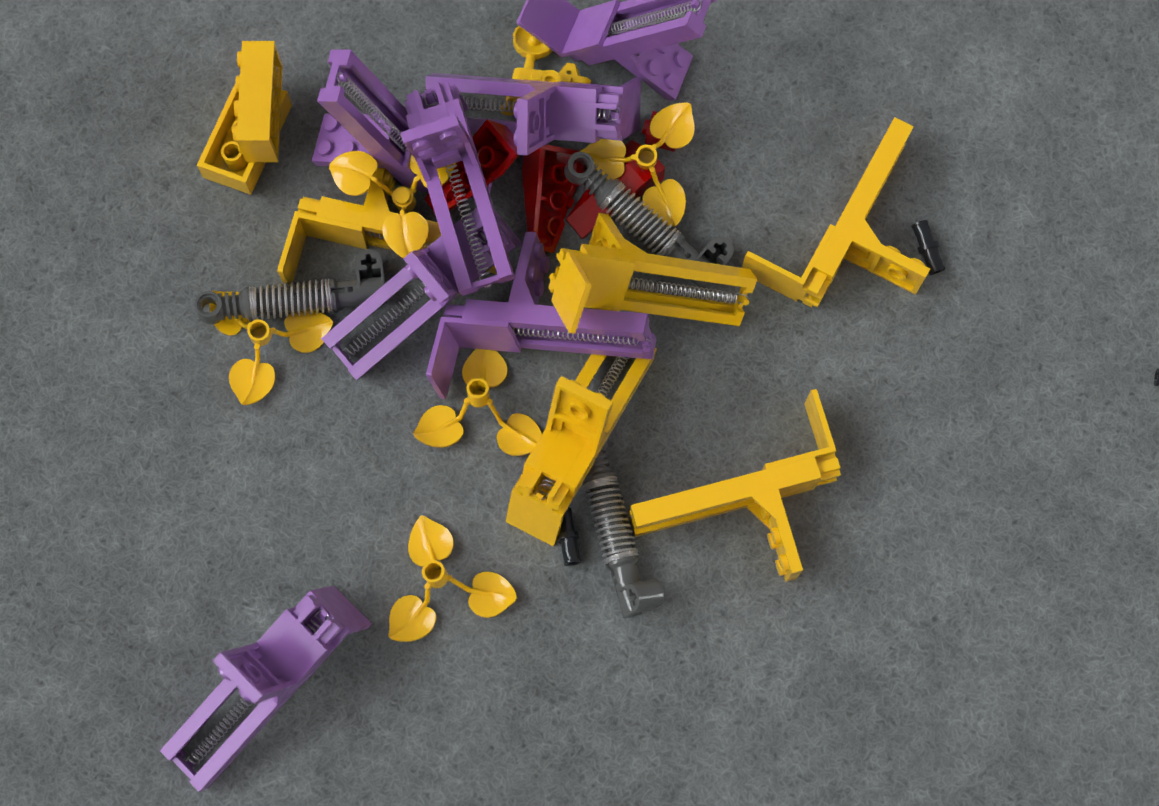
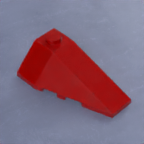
(495, 153)
(548, 192)
(586, 211)

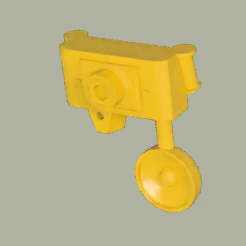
(533, 50)

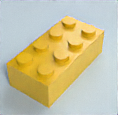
(258, 101)
(221, 157)

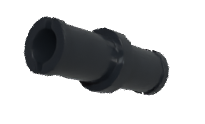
(928, 247)
(568, 539)

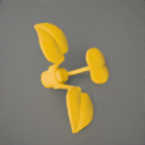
(670, 125)
(402, 232)
(480, 372)
(254, 380)
(430, 542)

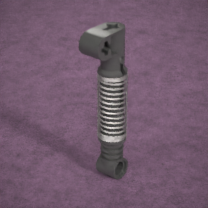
(641, 219)
(299, 298)
(633, 594)

